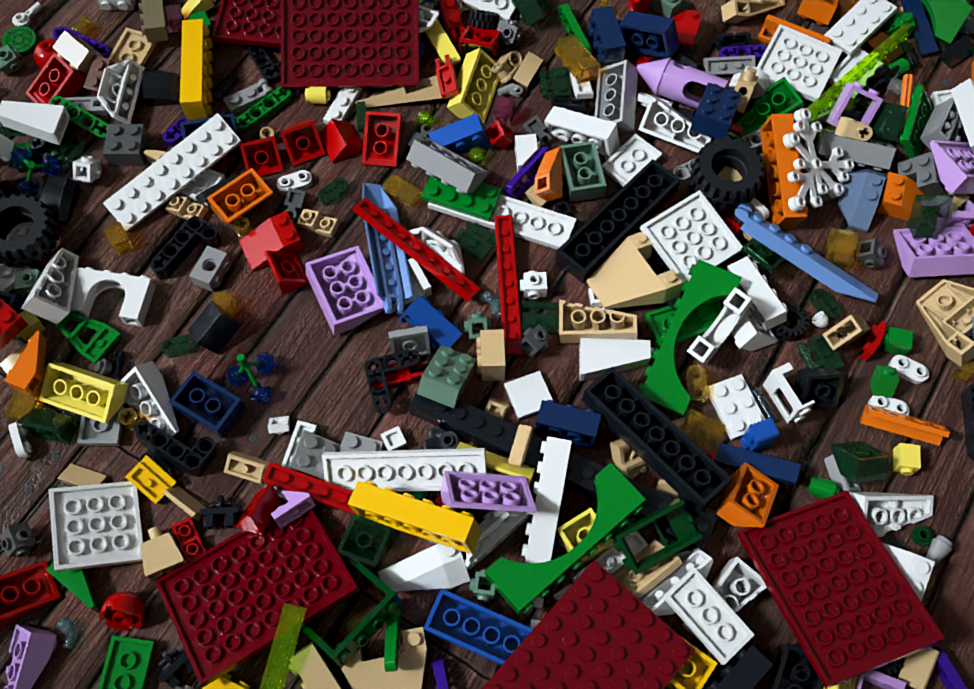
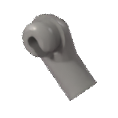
(511, 89)

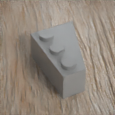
(942, 124)

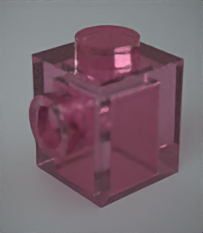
(173, 18)
(503, 110)

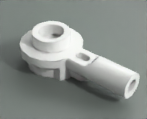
(24, 19)

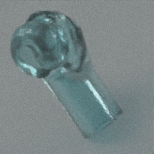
(489, 297)
(69, 630)

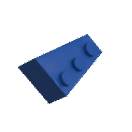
(462, 135)
(439, 328)

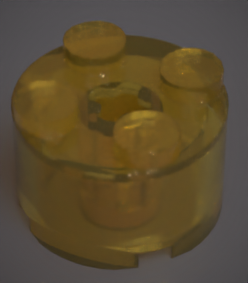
(841, 247)

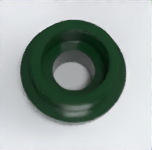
(917, 539)

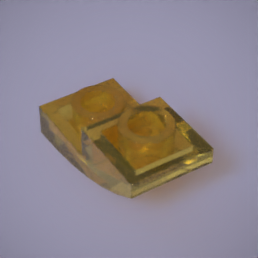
(402, 190)

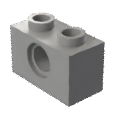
(210, 259)

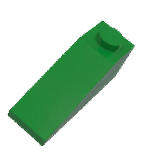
(79, 584)

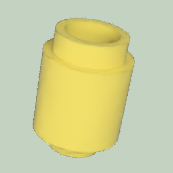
(317, 95)

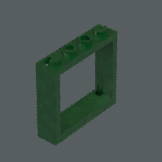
(367, 628)

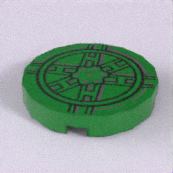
(20, 38)

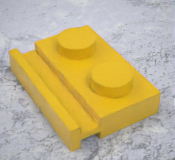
(151, 479)

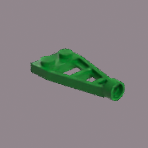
(99, 344)

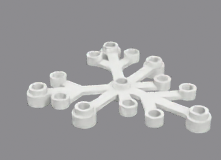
(814, 165)

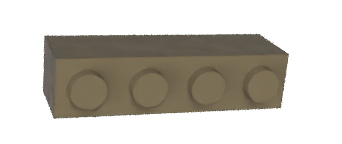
(153, 20)

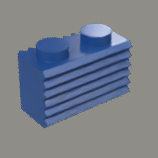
(759, 435)

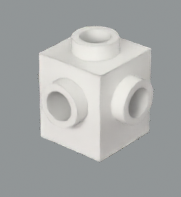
(86, 169)
(534, 284)

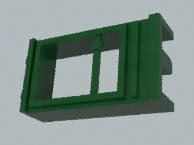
(681, 525)

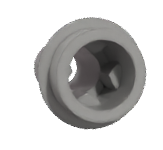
(939, 549)

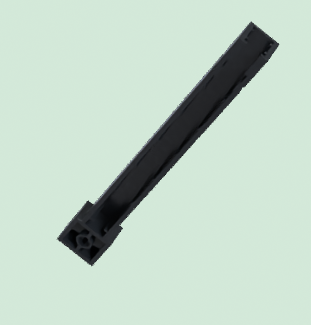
(499, 438)

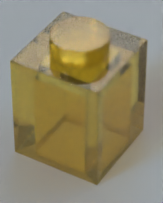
(118, 238)
(225, 301)

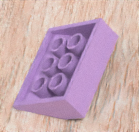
(954, 165)
(944, 254)
(344, 289)
(486, 492)

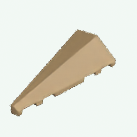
(428, 90)
(627, 460)

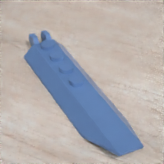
(801, 255)
(387, 259)

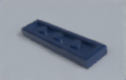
(922, 31)
(769, 466)

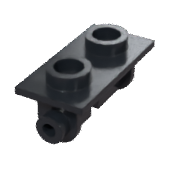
(729, 39)
(861, 102)

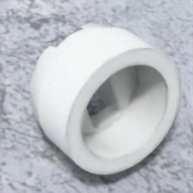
(820, 320)

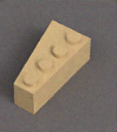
(588, 322)
(313, 669)

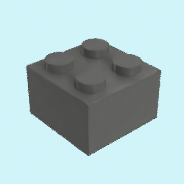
(126, 144)

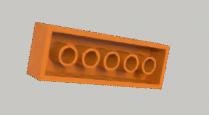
(778, 163)

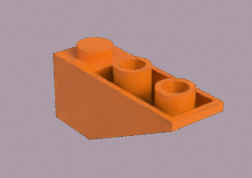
(549, 176)
(29, 368)

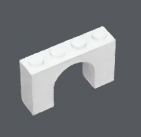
(91, 283)
(733, 311)

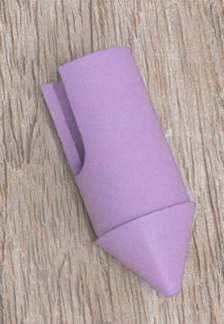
(671, 80)

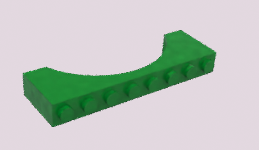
(946, 18)
(662, 384)
(525, 582)

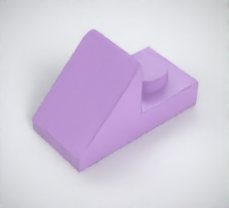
(961, 217)
(297, 505)

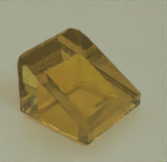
(964, 372)

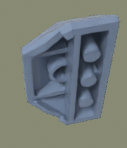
(861, 197)

